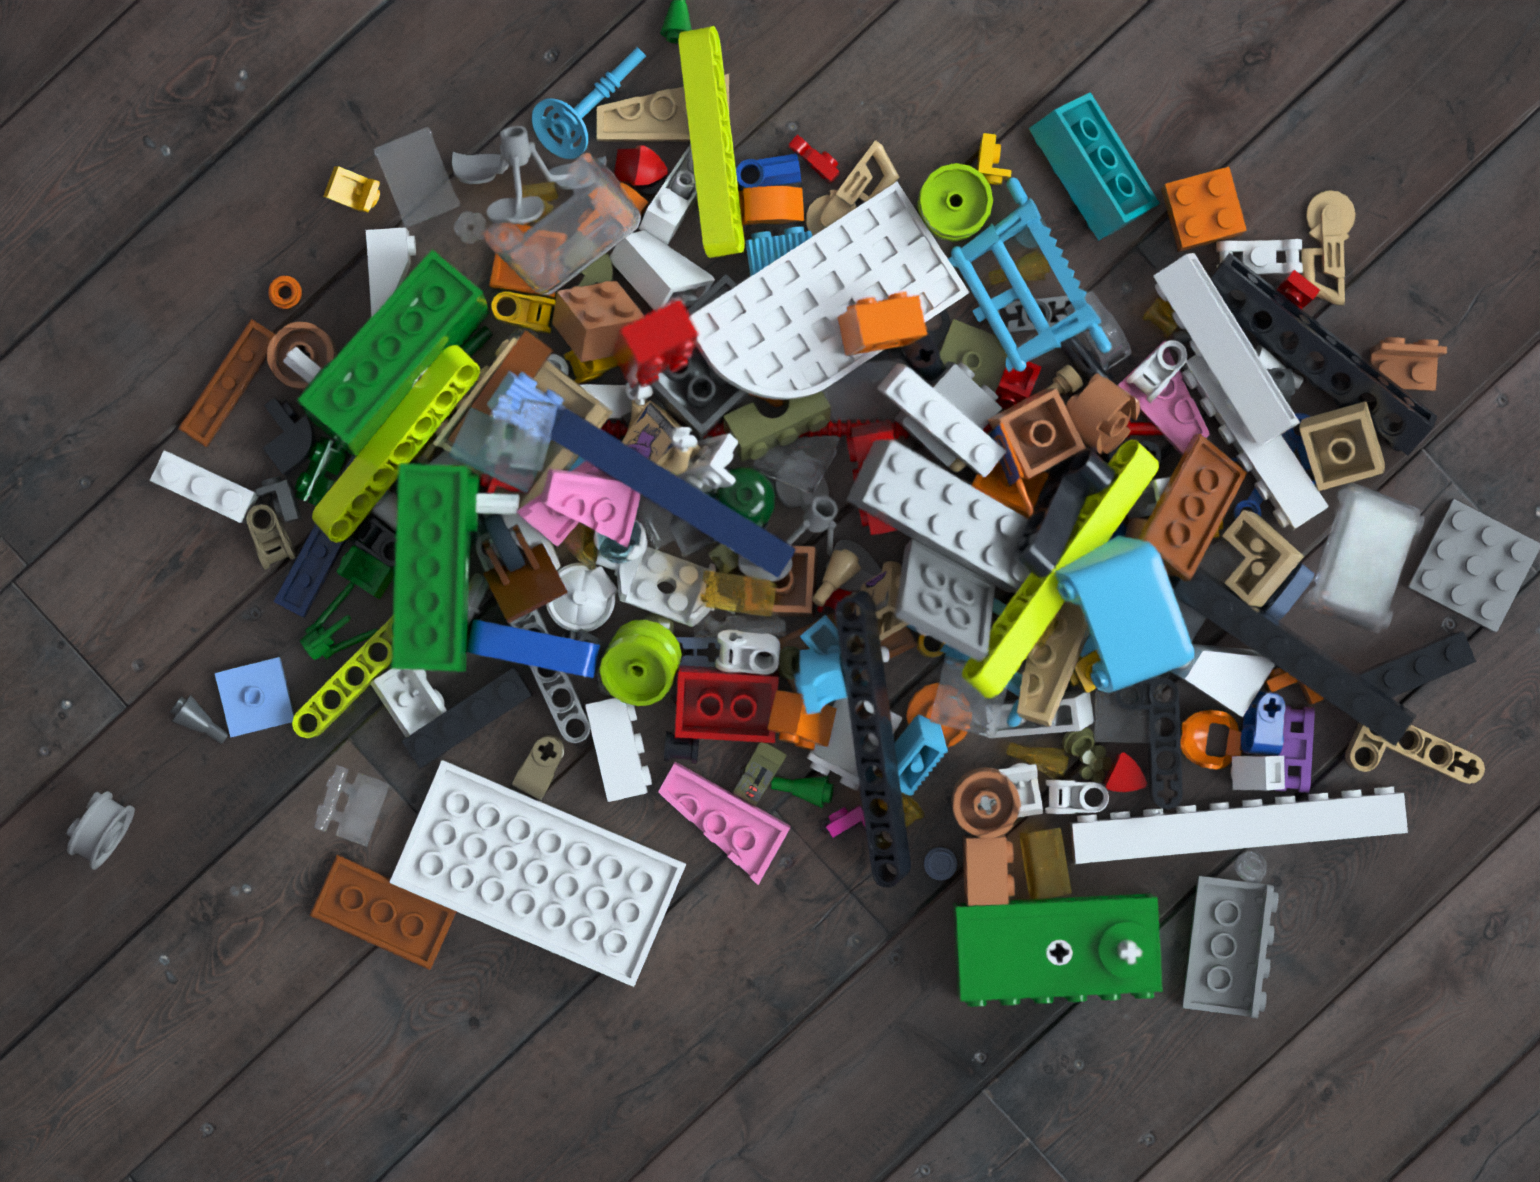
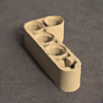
(1418, 752)

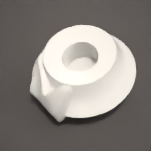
(588, 598)

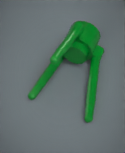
(319, 641)

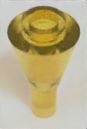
(1031, 267)
(1048, 760)

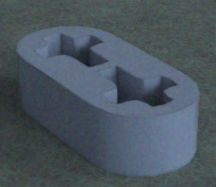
(1289, 592)
(697, 643)

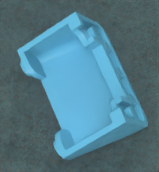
(1127, 612)

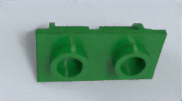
(323, 459)

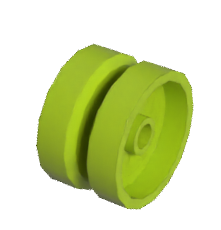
(955, 222)
(640, 662)

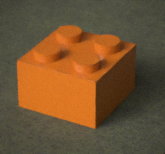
(1203, 209)
(882, 324)

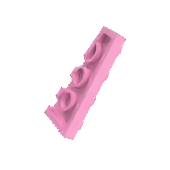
(734, 825)

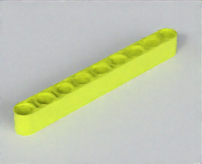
(1040, 599)

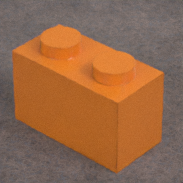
(796, 726)

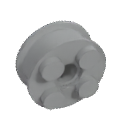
(99, 829)

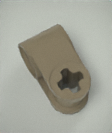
(270, 537)
(537, 771)

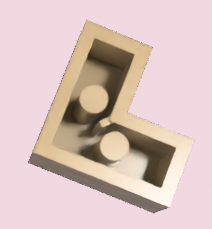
(1267, 558)

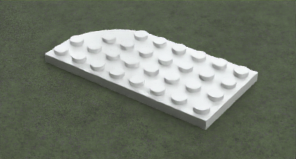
(781, 325)

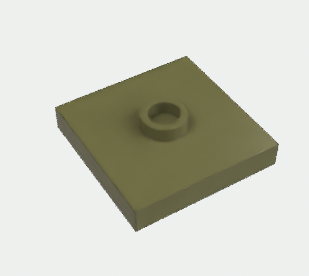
(976, 350)

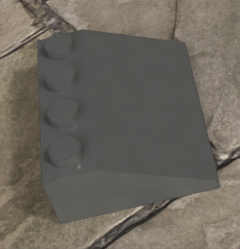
(696, 393)

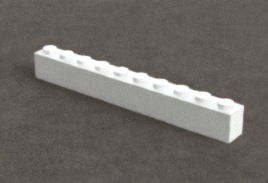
(1238, 827)

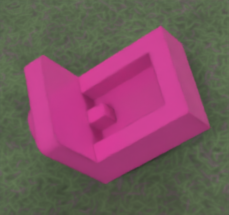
(844, 819)

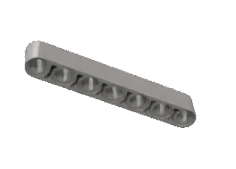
(558, 680)

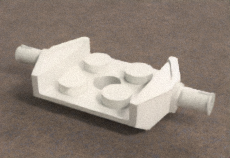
(639, 582)

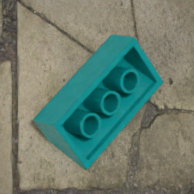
(1094, 165)

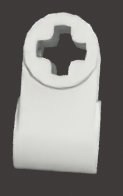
(1157, 371)
(745, 652)
(1073, 797)

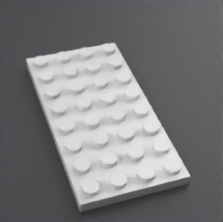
(538, 873)

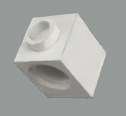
(1258, 772)

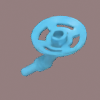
(572, 120)

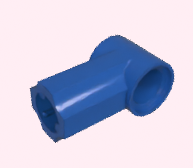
(772, 171)

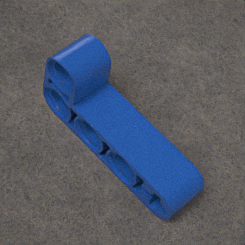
(533, 648)

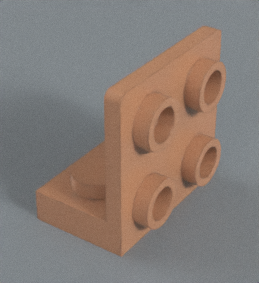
(1408, 364)

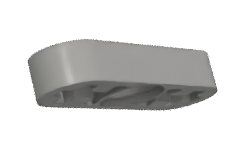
(1043, 302)

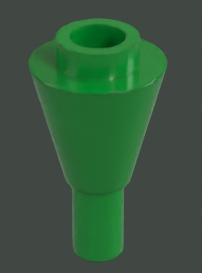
(676, 21)
(812, 789)

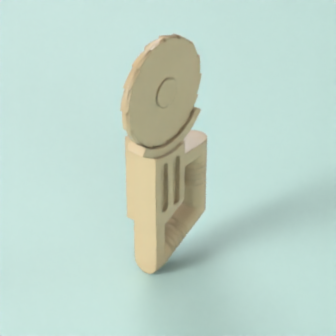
(839, 203)
(1330, 219)

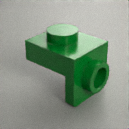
(366, 571)

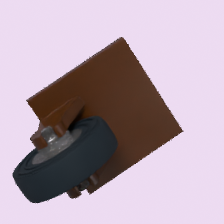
(524, 580)

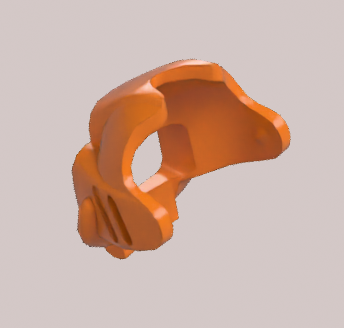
(1195, 736)

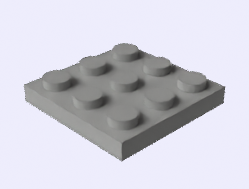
(1474, 565)
(945, 600)

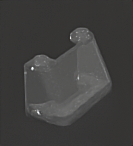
(571, 234)
(1363, 558)

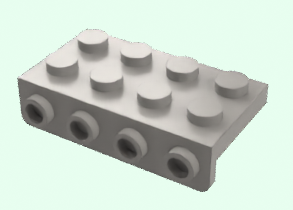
(1229, 946)

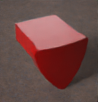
(639, 166)
(1124, 775)

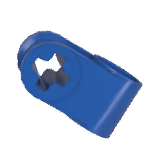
(1264, 727)

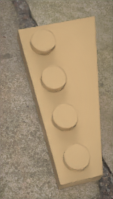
(647, 118)
(1051, 667)

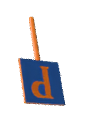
(1011, 465)

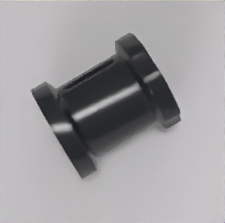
(681, 748)

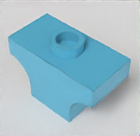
(820, 679)

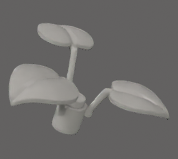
(514, 152)
(818, 516)

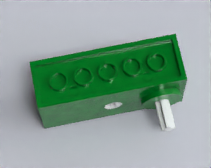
(390, 353)
(432, 567)
(1106, 942)

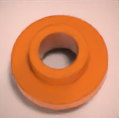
(274, 292)

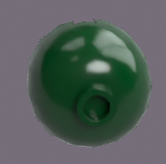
(749, 495)

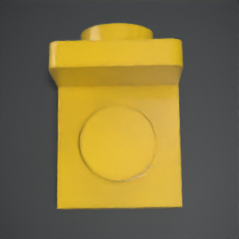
(988, 155)

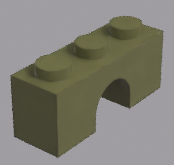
(759, 433)

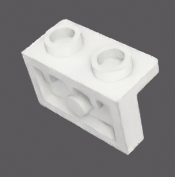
(707, 466)

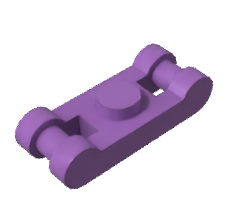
(1298, 747)

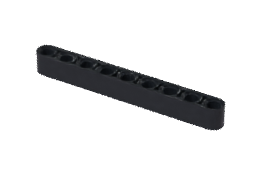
(880, 726)

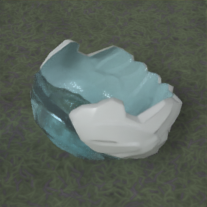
(618, 553)

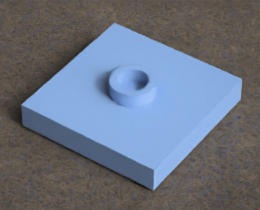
(255, 697)

